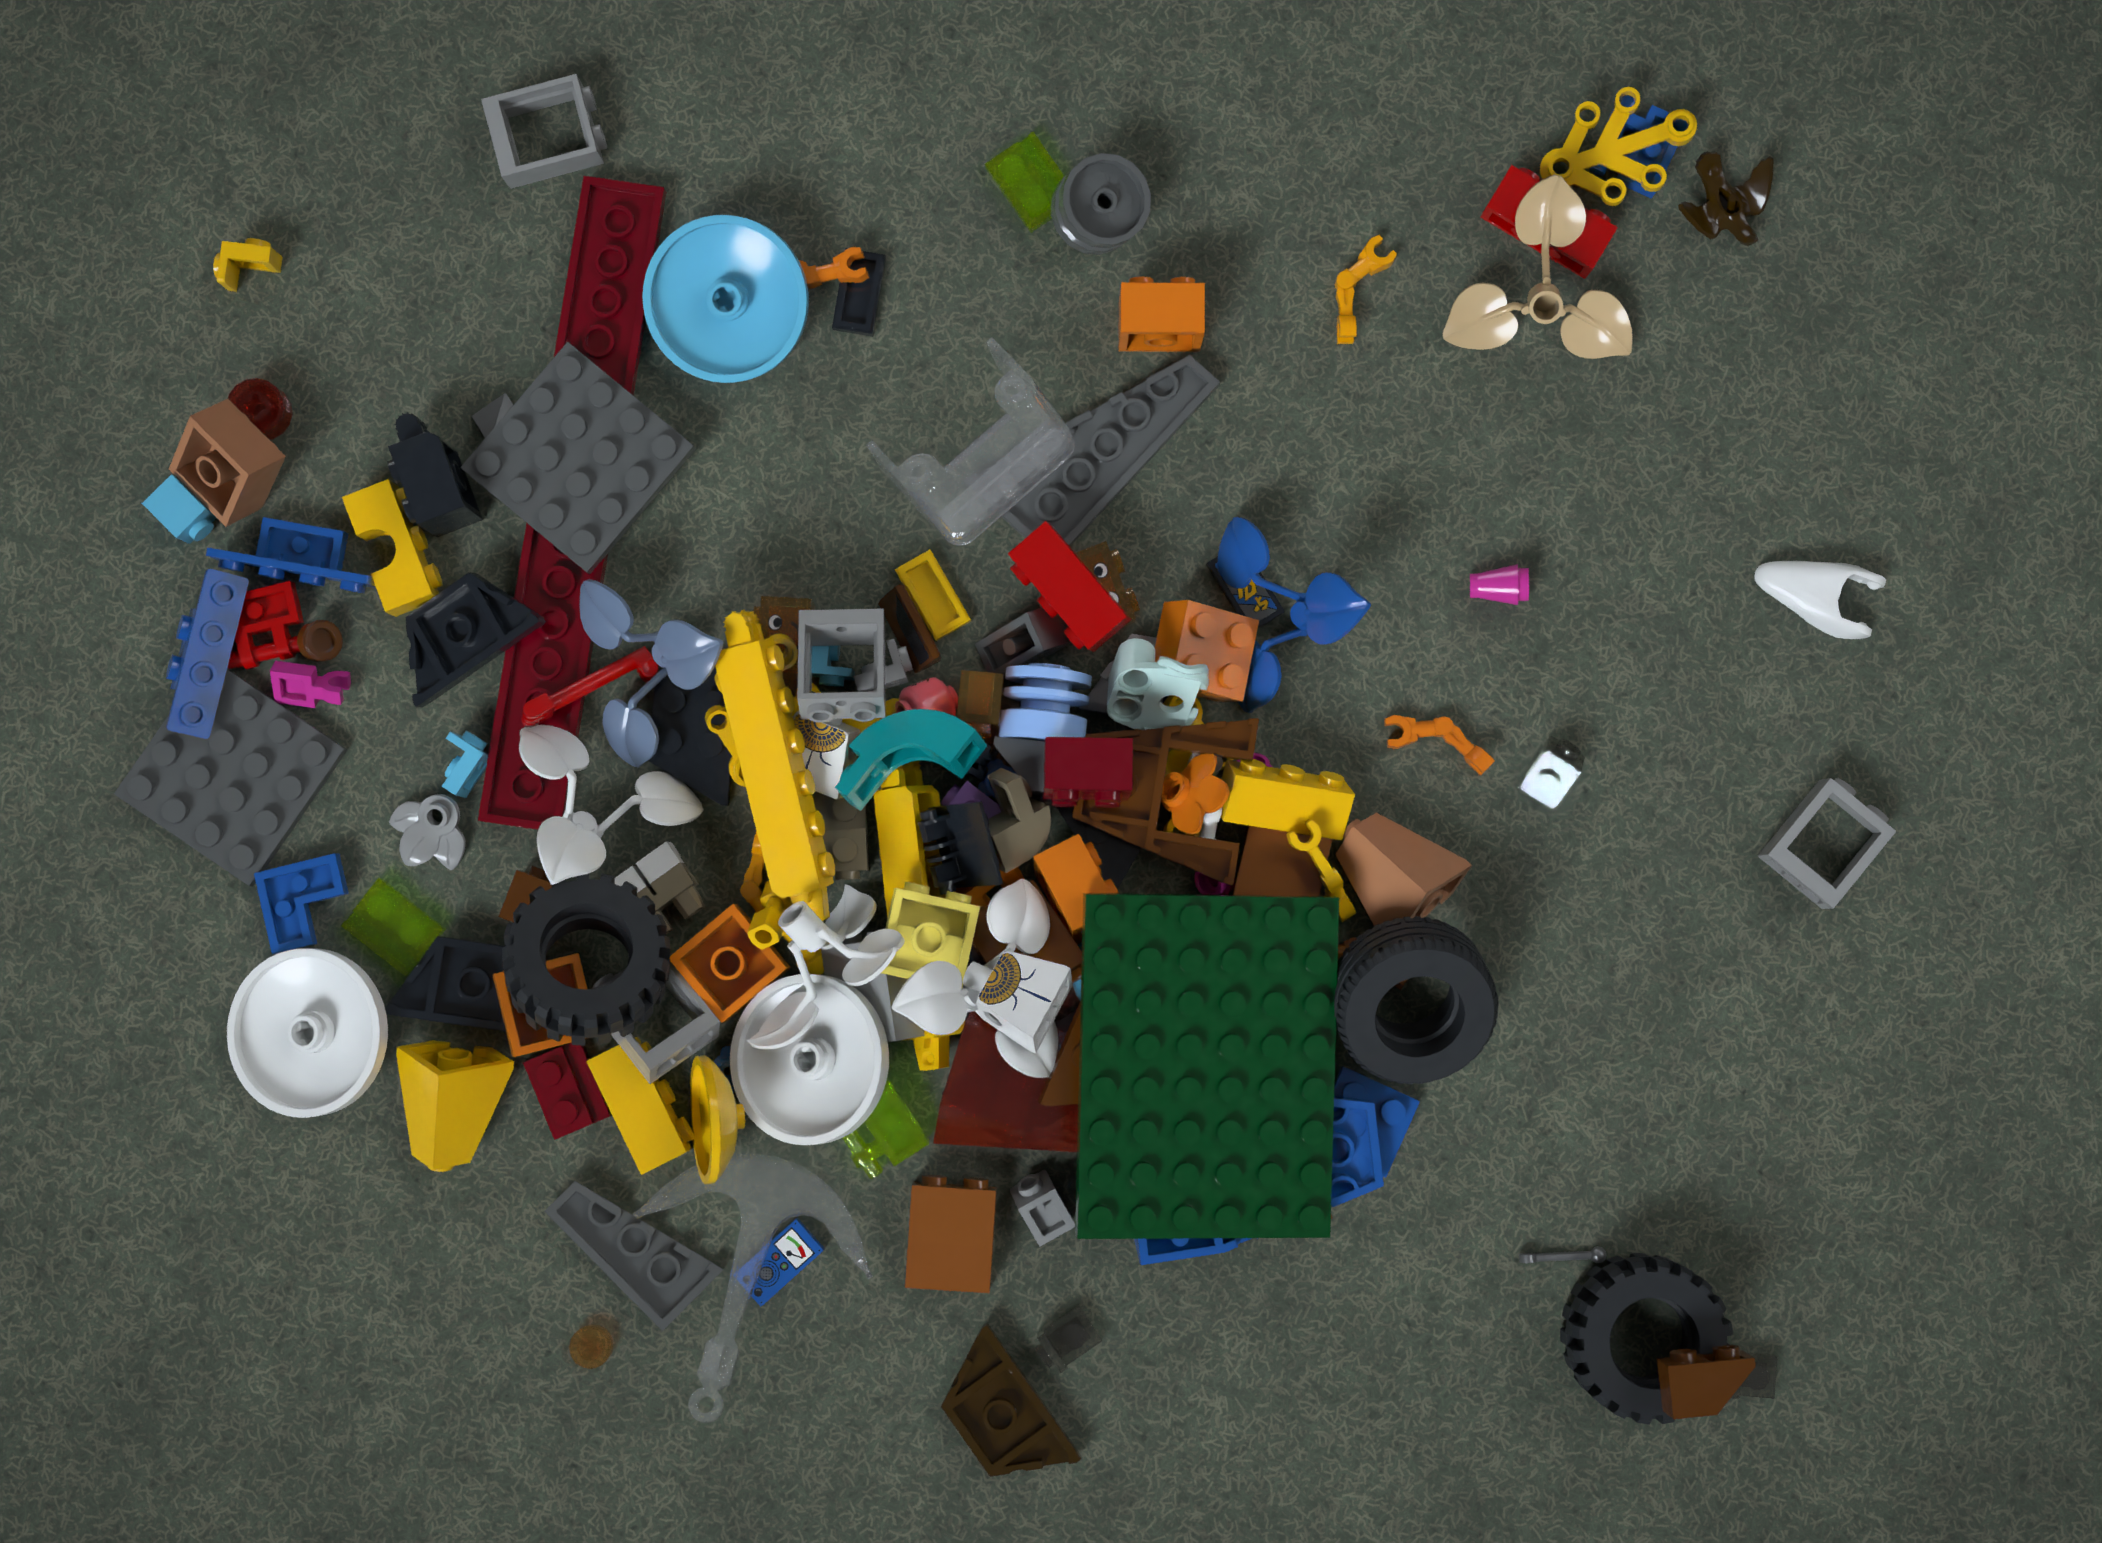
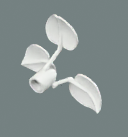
(573, 842)
(809, 933)
(934, 991)

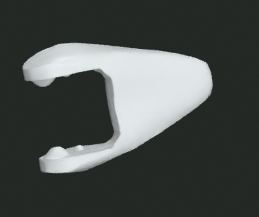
(1814, 592)

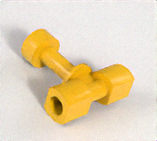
(765, 930)

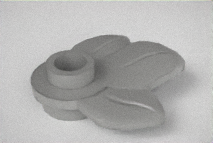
(427, 837)

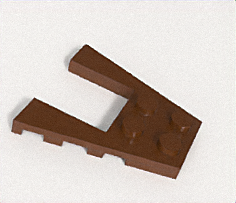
(1138, 817)

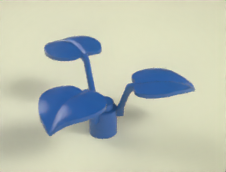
(1322, 613)

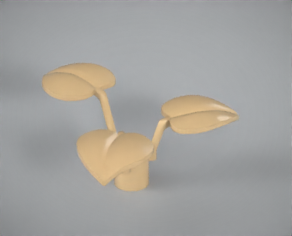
(1593, 330)

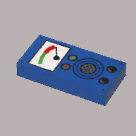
(785, 1259)

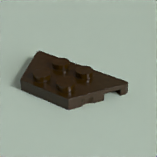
(1003, 1413)

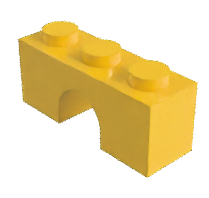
(408, 578)

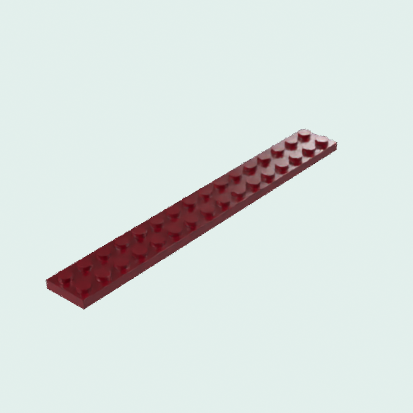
(606, 323)

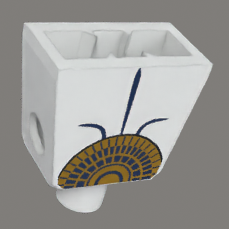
(827, 751)
(1020, 995)

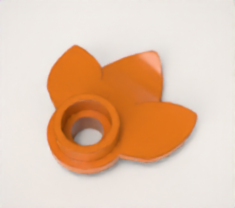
(1194, 793)

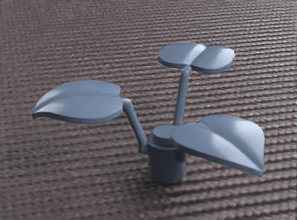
(679, 648)

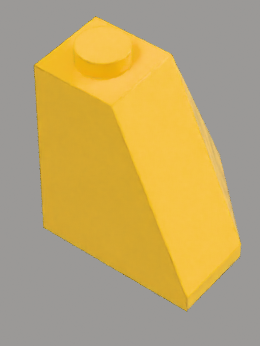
(449, 1099)

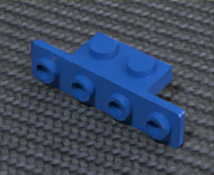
(300, 550)
(204, 653)

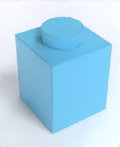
(180, 511)

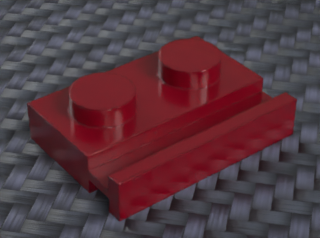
(566, 1089)

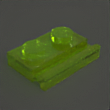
(1027, 180)
(393, 926)

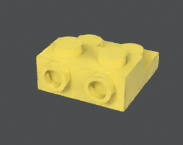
(931, 929)

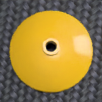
(713, 1118)

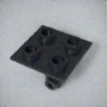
(963, 846)

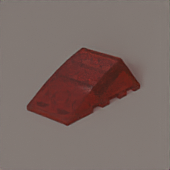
(997, 1105)

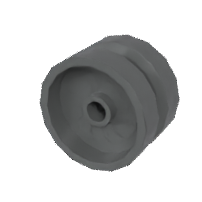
(1120, 190)

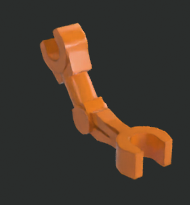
(838, 269)
(1439, 727)

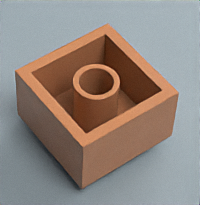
(226, 462)

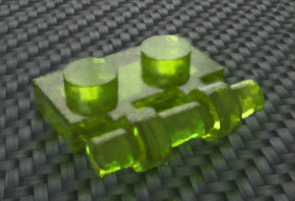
(895, 1134)

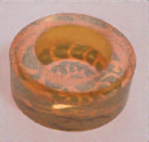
(591, 1346)

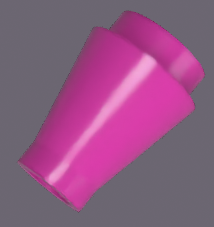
(1501, 585)

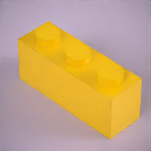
(1286, 798)
(641, 1109)

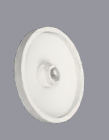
(307, 1032)
(825, 1078)

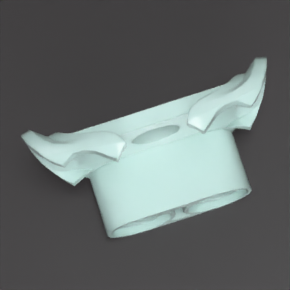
(1140, 683)

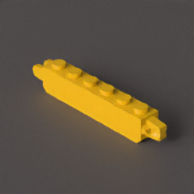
(773, 764)
(904, 861)

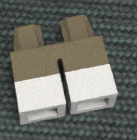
(669, 879)

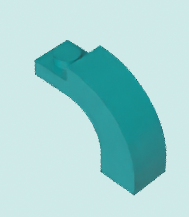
(905, 739)

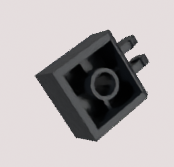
(432, 479)

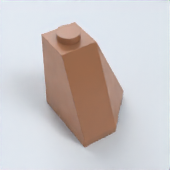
(1397, 869)

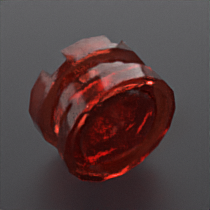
(263, 405)

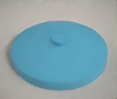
(725, 298)

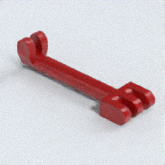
(543, 706)

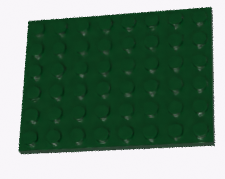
(1206, 1066)

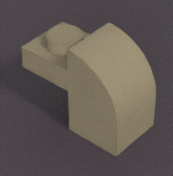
(1022, 823)

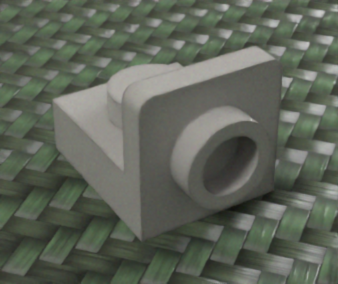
(894, 674)
(1042, 1207)

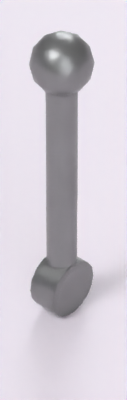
(1597, 1255)

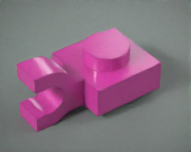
(302, 686)

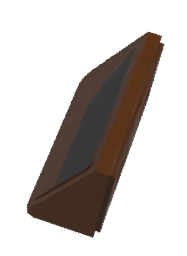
(909, 628)

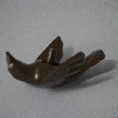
(1728, 205)

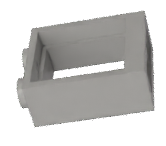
(536, 97)
(836, 629)
(1801, 875)
(680, 1044)

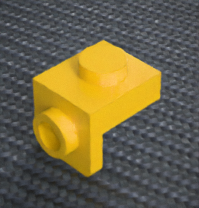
(252, 255)

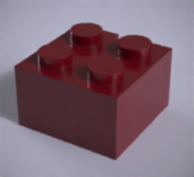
(1088, 770)

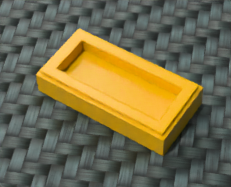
(933, 595)

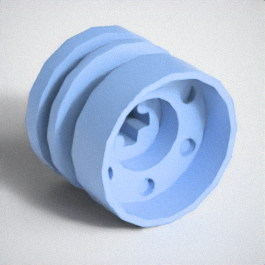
(1044, 702)

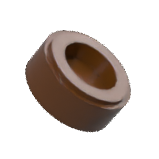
(319, 640)

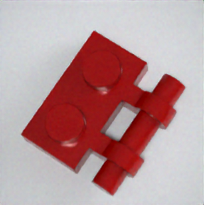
(267, 610)

